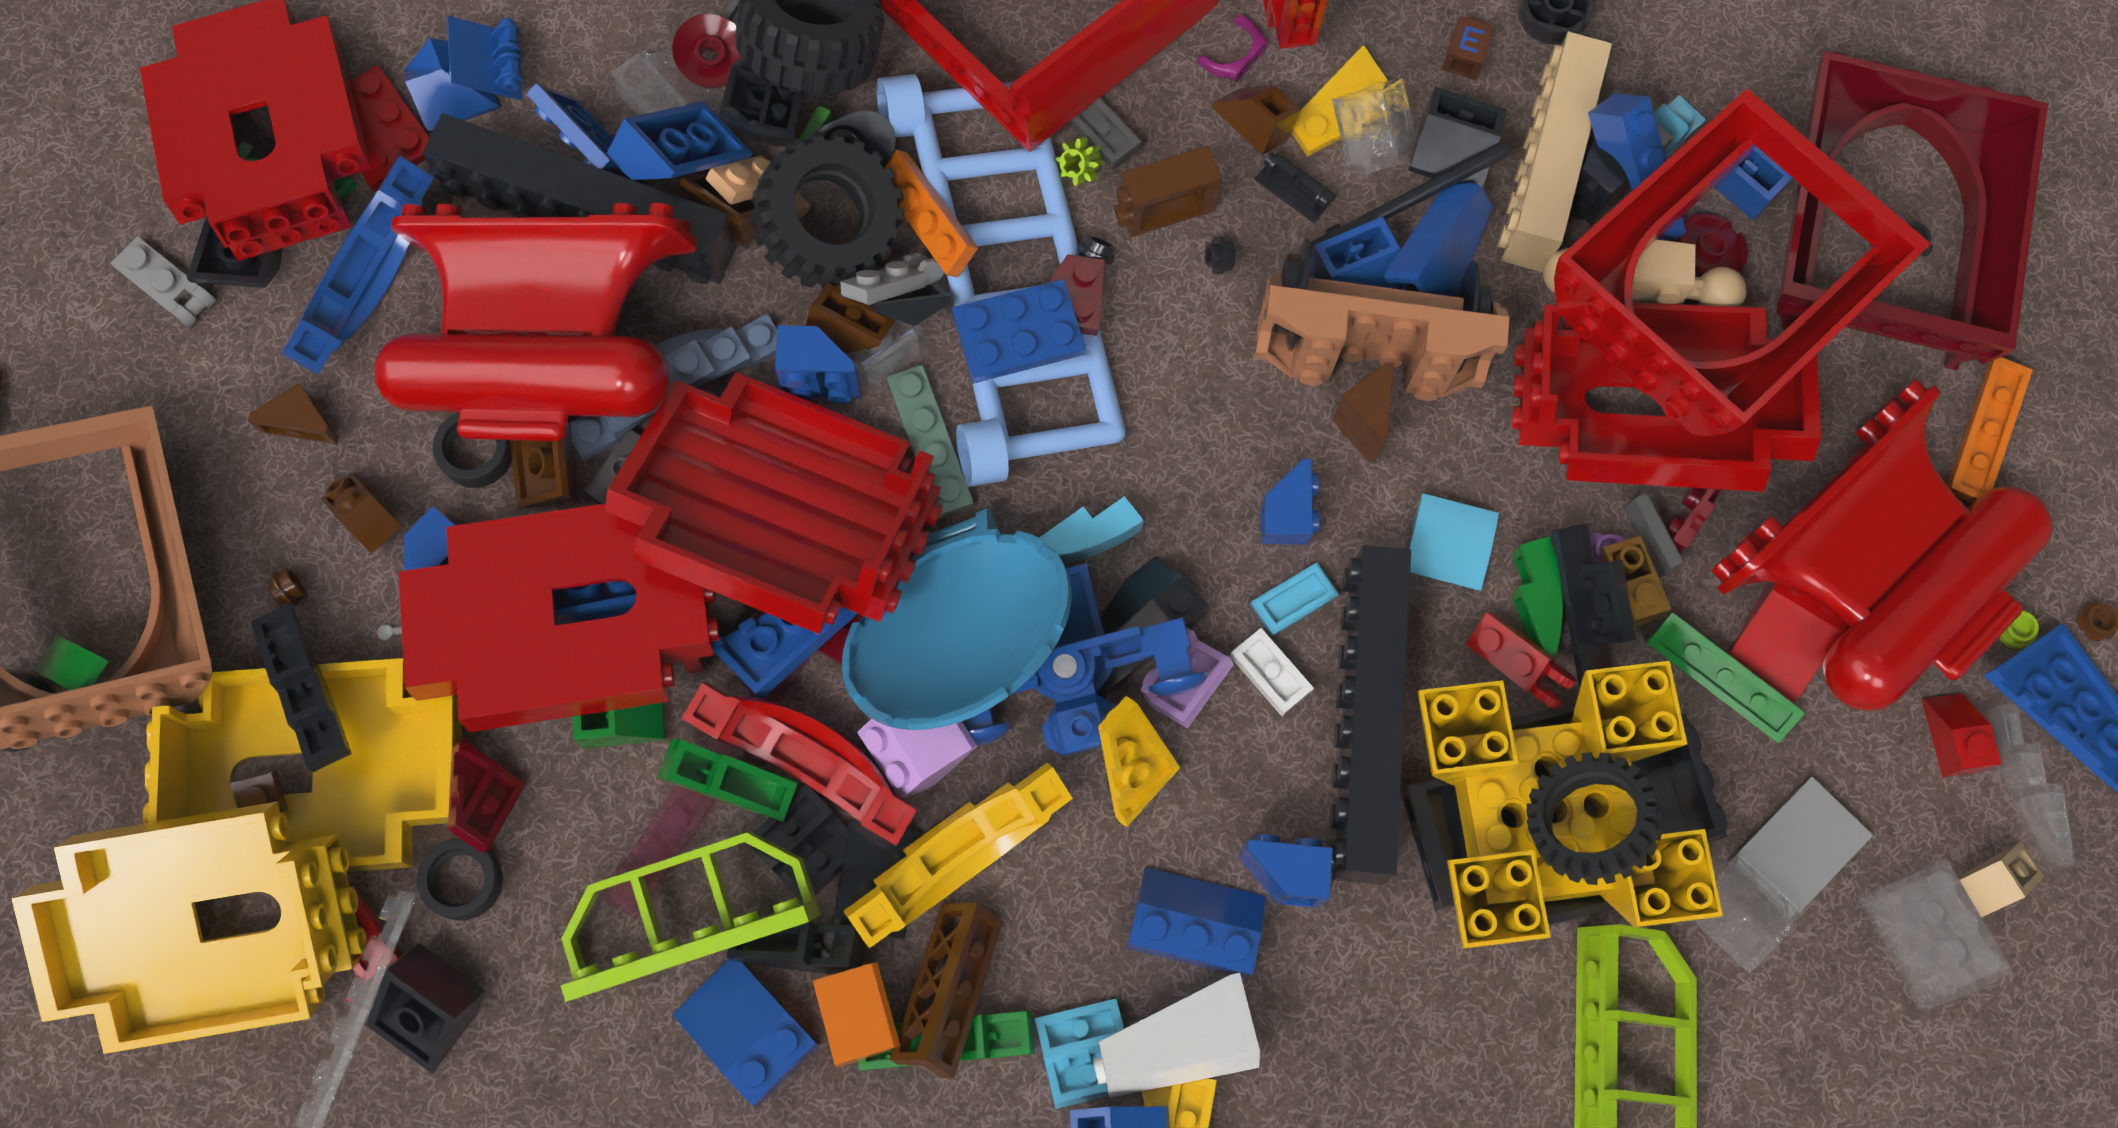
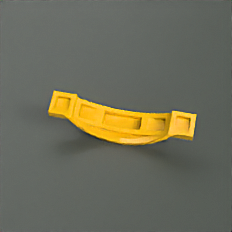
(956, 853)

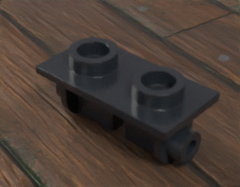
(1294, 186)

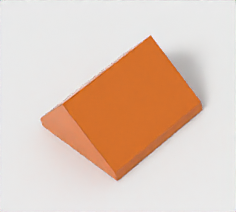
(856, 1014)

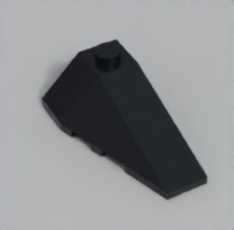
(1146, 599)

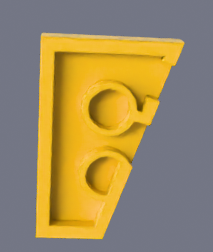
(1317, 121)
(1134, 759)

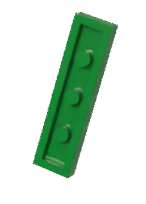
(1725, 677)

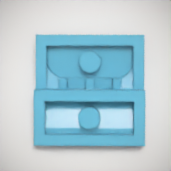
(1452, 541)
(1070, 1045)

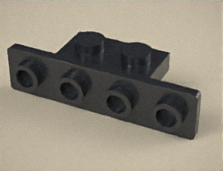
(1593, 599)

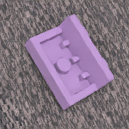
(1186, 706)

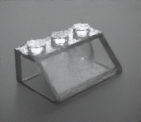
(1935, 935)

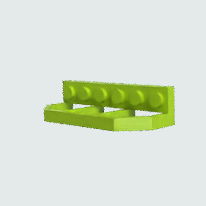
(706, 940)
(1598, 1027)

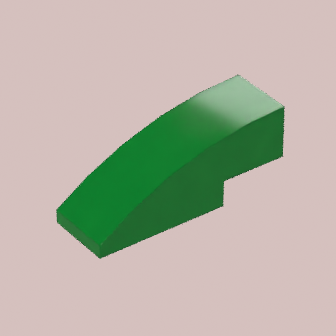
(1540, 596)
(70, 664)
(727, 779)

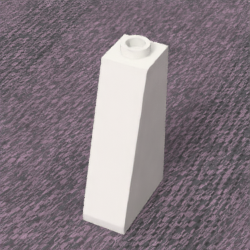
(1182, 1043)

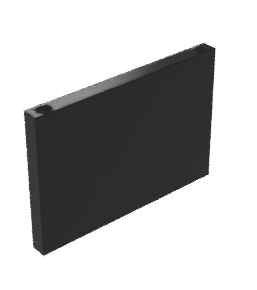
(864, 860)

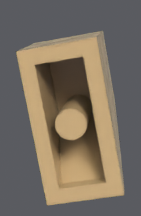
(2002, 879)

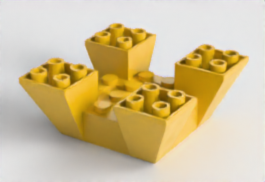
(1505, 879)

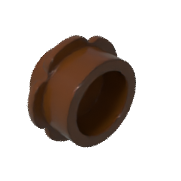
(284, 587)
(2107, 617)

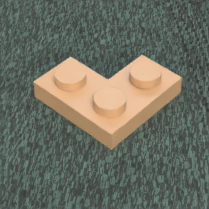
(739, 179)

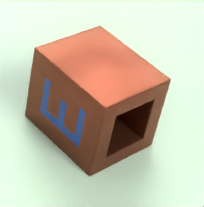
(1468, 47)

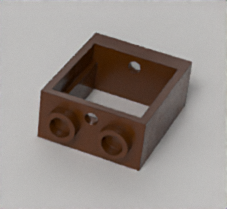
(1168, 191)

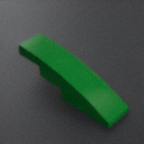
(988, 1038)

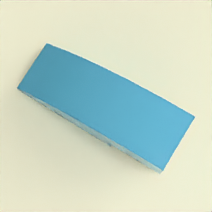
(1086, 536)

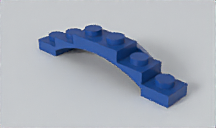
(358, 270)

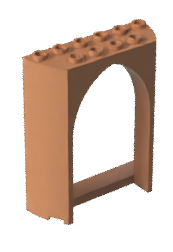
(172, 655)

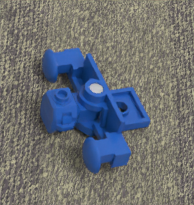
(1083, 666)

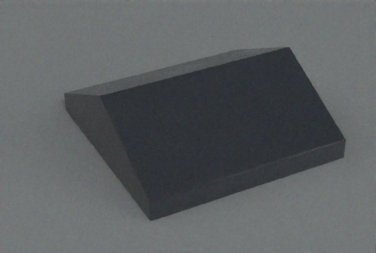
(218, 265)
(915, 305)

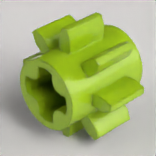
(1080, 161)

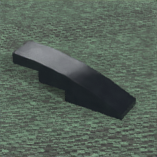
(301, 688)

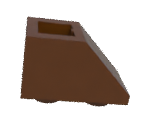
(1259, 115)
(360, 512)

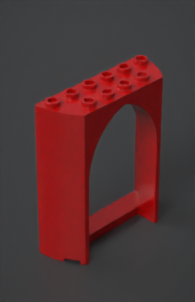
(1069, 76)
(1598, 270)

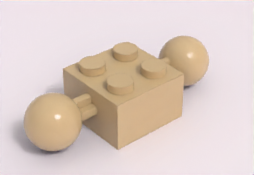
(1668, 277)

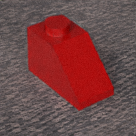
(1960, 735)

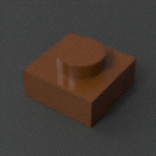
(259, 790)

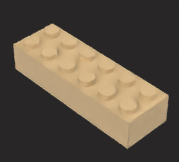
(1553, 151)

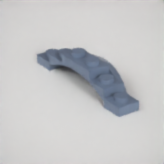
(693, 360)

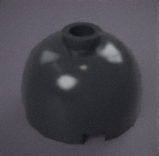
(1552, 19)

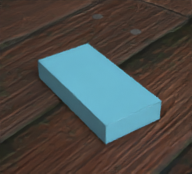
(1294, 599)

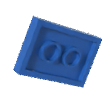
(577, 126)
(1018, 331)

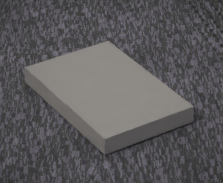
(1805, 842)

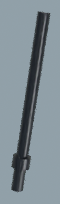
(1422, 192)

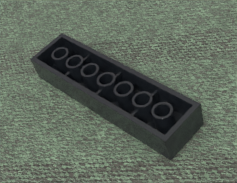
(550, 185)
(1372, 715)

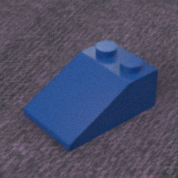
(745, 1031)

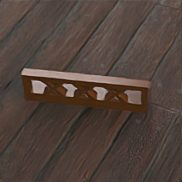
(955, 985)

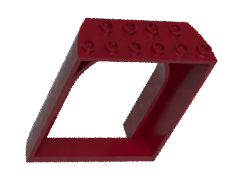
(1995, 157)

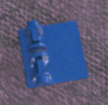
(485, 56)

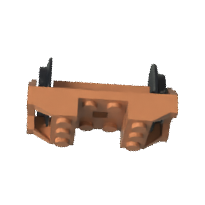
(1437, 336)

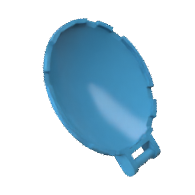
(964, 631)

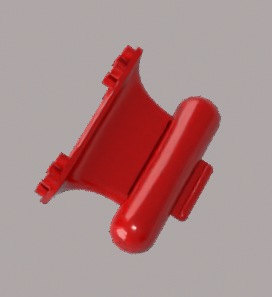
(531, 320)
(1899, 559)

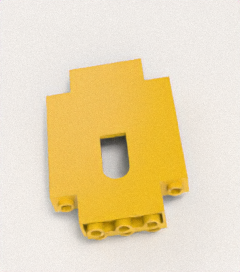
(368, 798)
(129, 941)

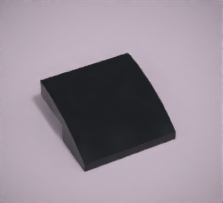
(811, 833)

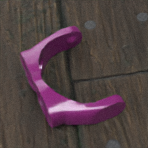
(1237, 69)

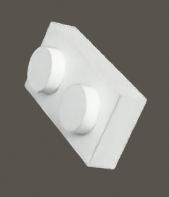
(1271, 672)

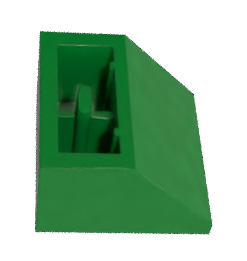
(620, 726)

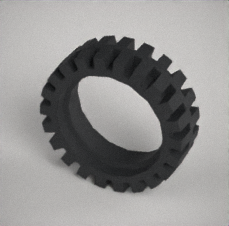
(1604, 863)

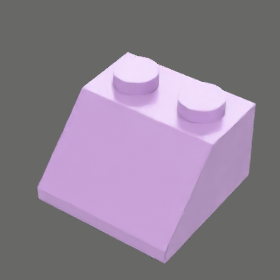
(916, 758)

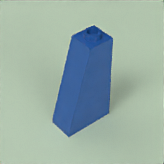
(1442, 242)

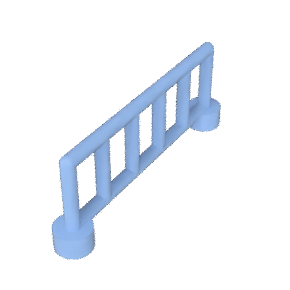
(986, 445)

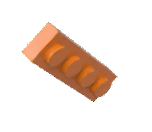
(931, 216)
(1989, 429)

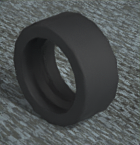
(476, 478)
(427, 880)

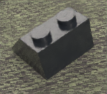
(424, 1006)

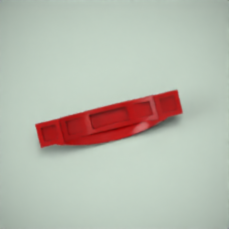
(807, 752)

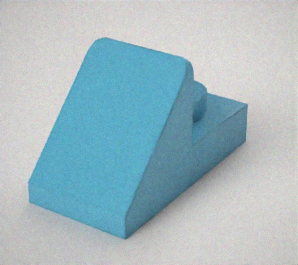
(1679, 121)

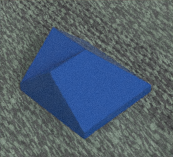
(433, 93)

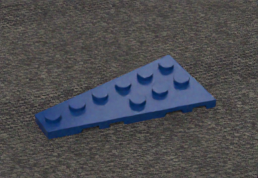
(2066, 697)

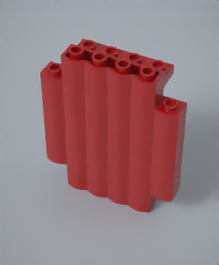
(776, 502)

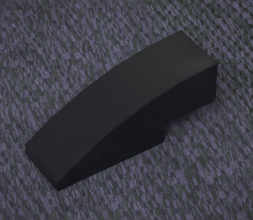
(805, 948)

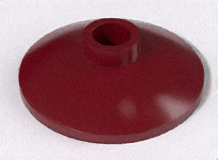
(703, 34)

